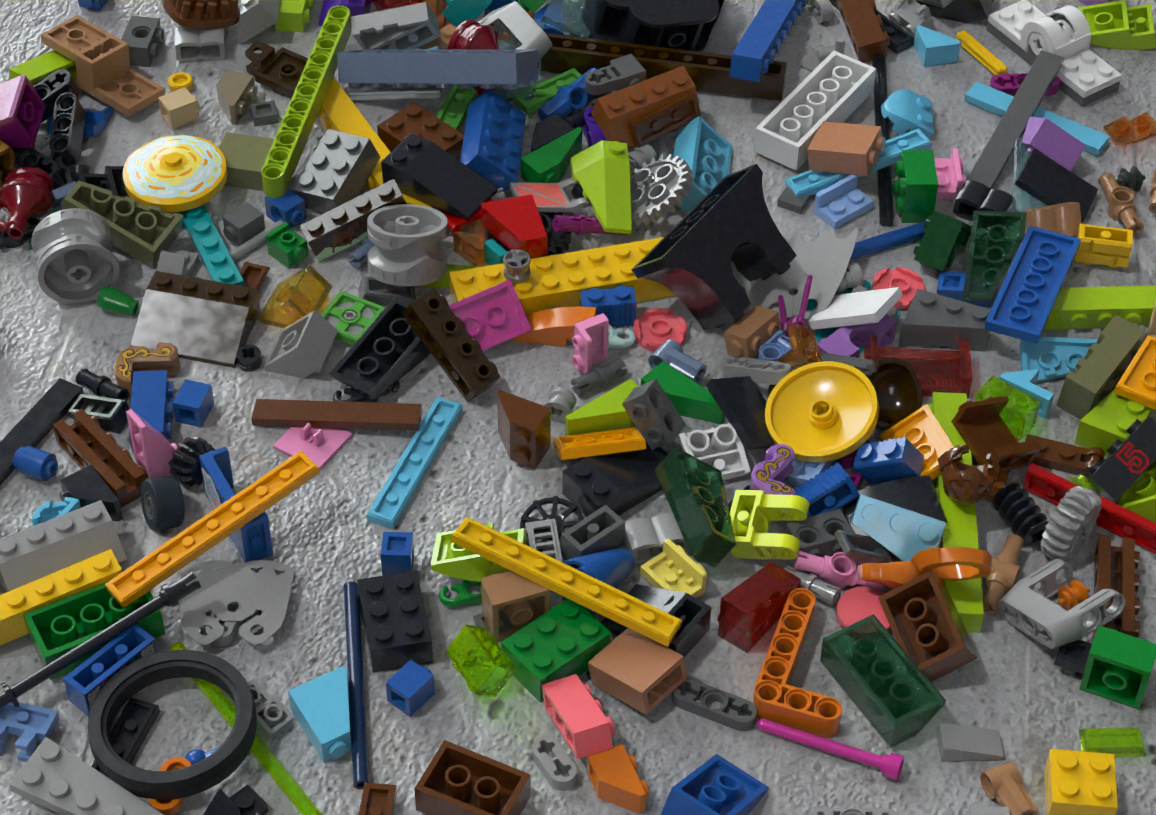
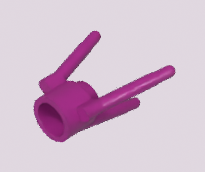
(800, 319)

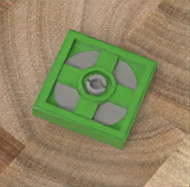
(351, 316)

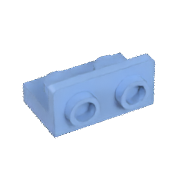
(841, 202)

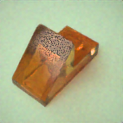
(471, 244)
(803, 347)

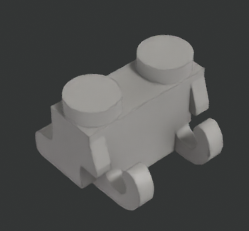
(911, 14)

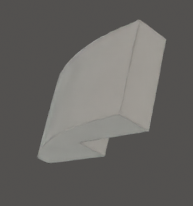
(271, 712)

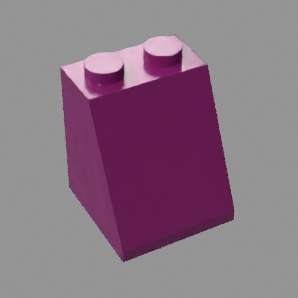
(20, 112)

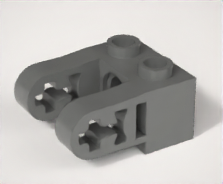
(618, 75)

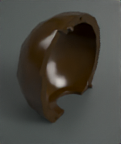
(896, 390)

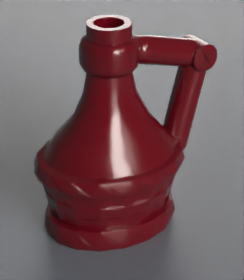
(473, 36)
(24, 196)

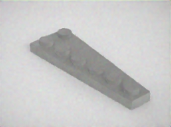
(72, 786)

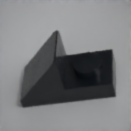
(241, 803)

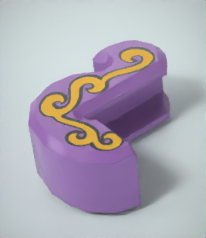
(772, 472)

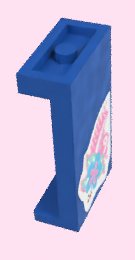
(252, 539)

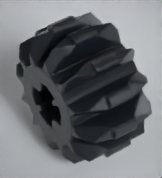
(186, 461)

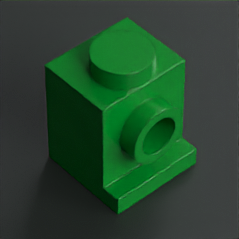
(286, 245)

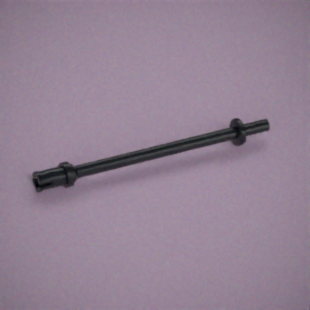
(168, 596)

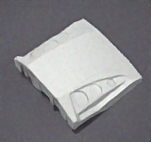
(718, 448)

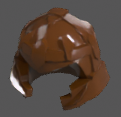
(967, 482)

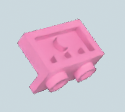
(949, 176)

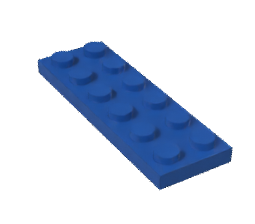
(1032, 284)

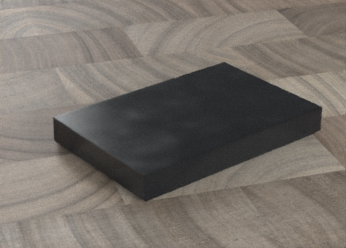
(1054, 183)
(743, 408)

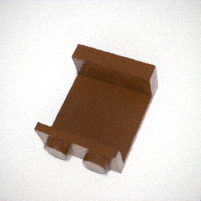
(987, 434)

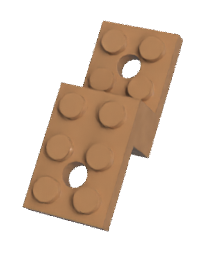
(102, 65)

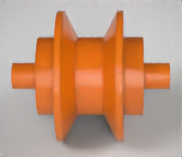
(1072, 595)

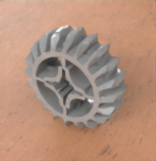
(1071, 524)

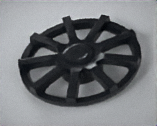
(560, 523)

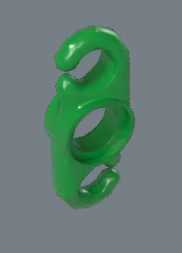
(464, 597)

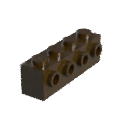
(451, 344)

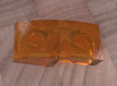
(1131, 131)

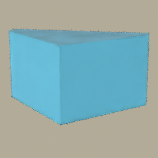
(935, 47)

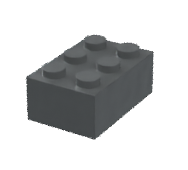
(336, 171)

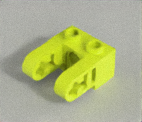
(751, 521)

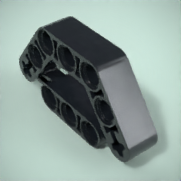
(60, 96)

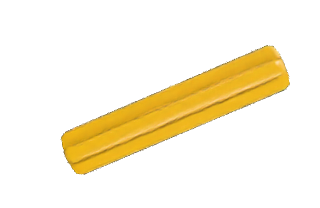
(981, 53)

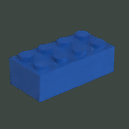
(493, 139)

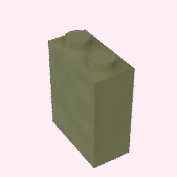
(245, 159)

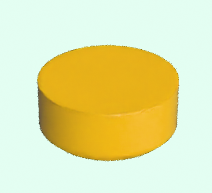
(180, 80)

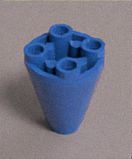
(607, 566)

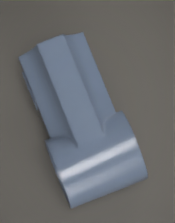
(673, 355)

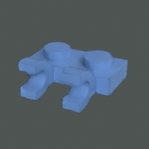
(29, 723)

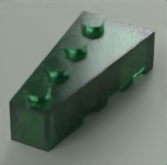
(698, 505)

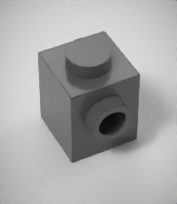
(243, 223)

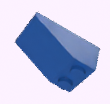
(715, 790)

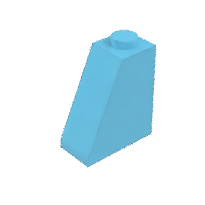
(324, 713)

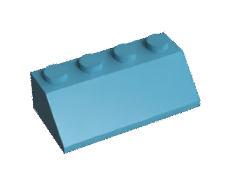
(707, 157)

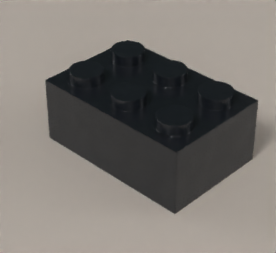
(395, 621)

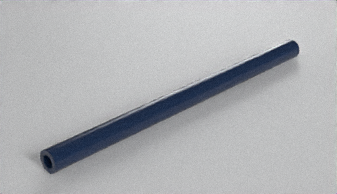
(356, 685)

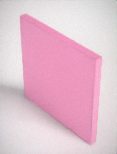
(316, 443)

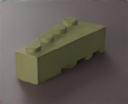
(134, 226)
(1100, 367)

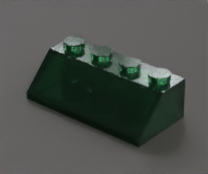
(881, 679)

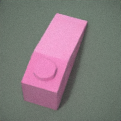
(150, 446)

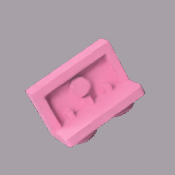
(590, 342)

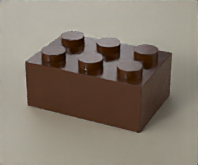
(421, 123)
(928, 625)
(470, 785)

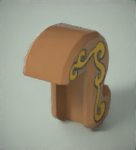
(145, 359)

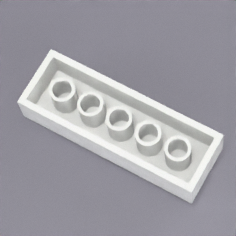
(825, 95)

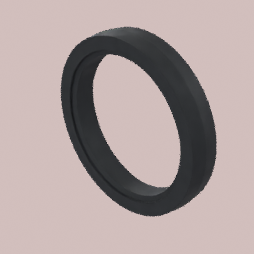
(191, 779)

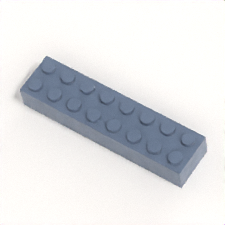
(438, 68)

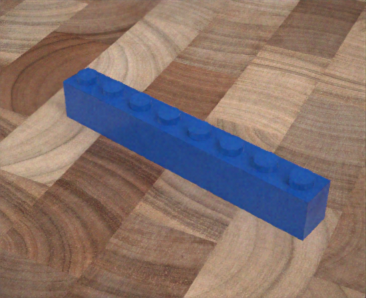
(764, 38)

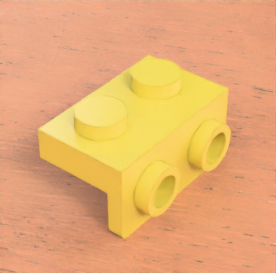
(675, 571)

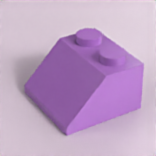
(1052, 142)

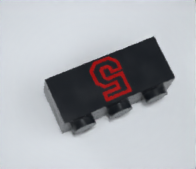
(1126, 461)

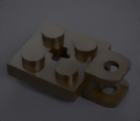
(274, 67)

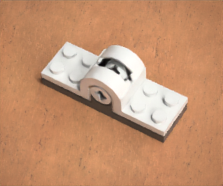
(1062, 33)

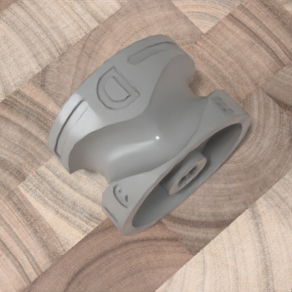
(407, 245)
(74, 255)

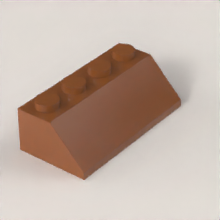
(625, 105)

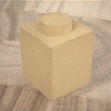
(179, 108)

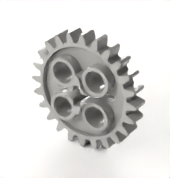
(658, 188)

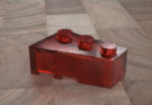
(755, 606)

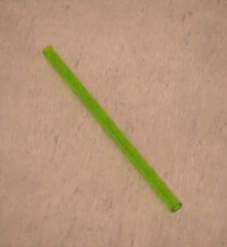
(259, 748)

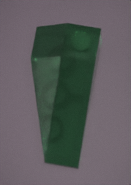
(991, 249)

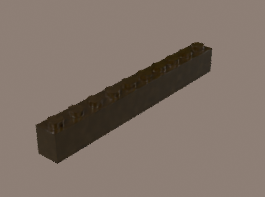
(707, 70)

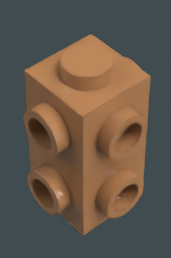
(751, 332)

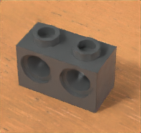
(654, 414)
(818, 531)

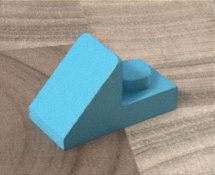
(1027, 382)

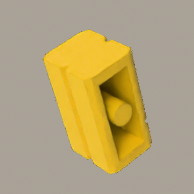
(1104, 245)

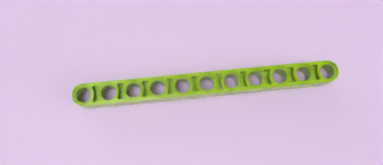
(306, 103)

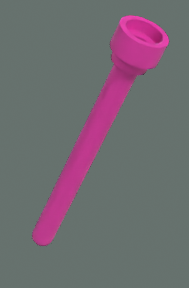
(890, 764)

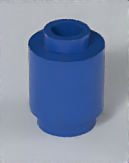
(35, 463)

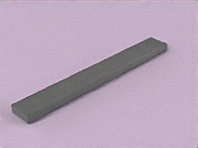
(1015, 119)

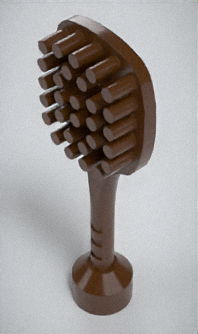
(203, 13)

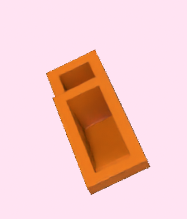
(554, 325)

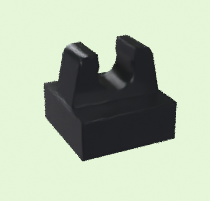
(1073, 657)

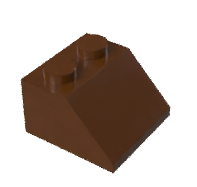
(523, 428)

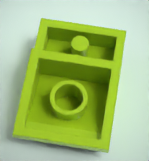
(1120, 26)
(463, 564)

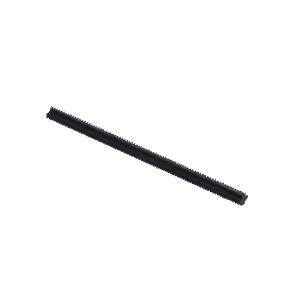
(884, 174)

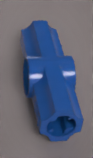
(561, 102)

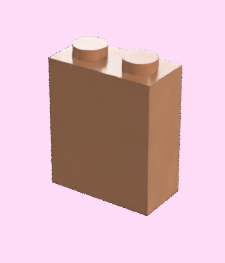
(845, 148)
(637, 670)

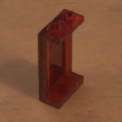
(936, 369)

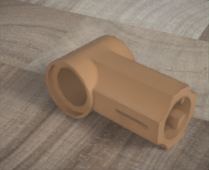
(1005, 785)

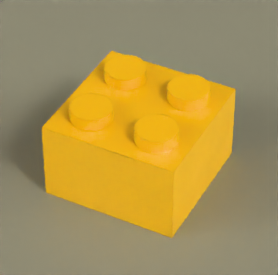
(1080, 783)

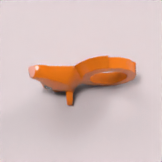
(947, 563)

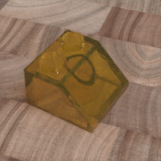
(296, 298)

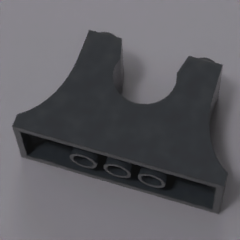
(698, 251)

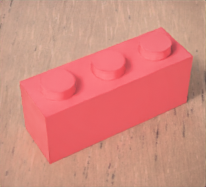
(578, 716)

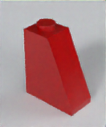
(516, 224)

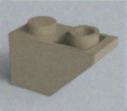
(235, 94)

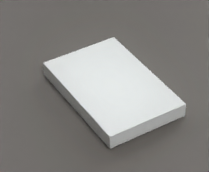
(856, 308)

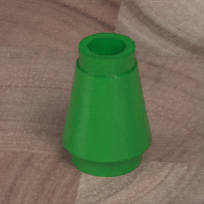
(116, 301)

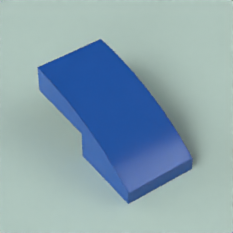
(952, 286)

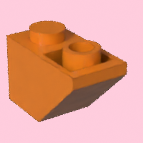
(616, 779)

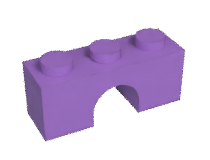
(848, 338)

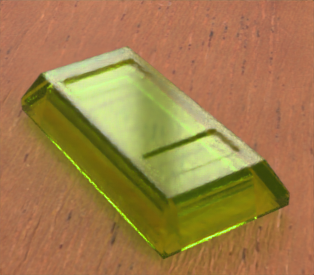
(1116, 741)

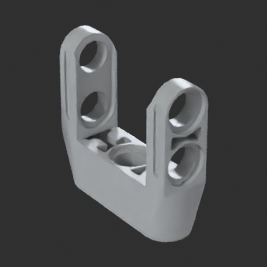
(520, 27)
(1046, 620)

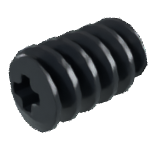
(1020, 513)

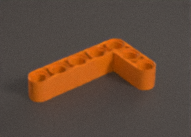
(772, 691)

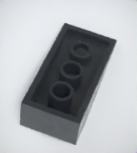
(436, 177)
(381, 353)
(613, 480)

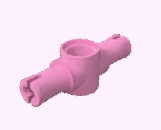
(827, 566)

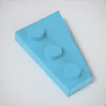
(1053, 356)
(897, 528)

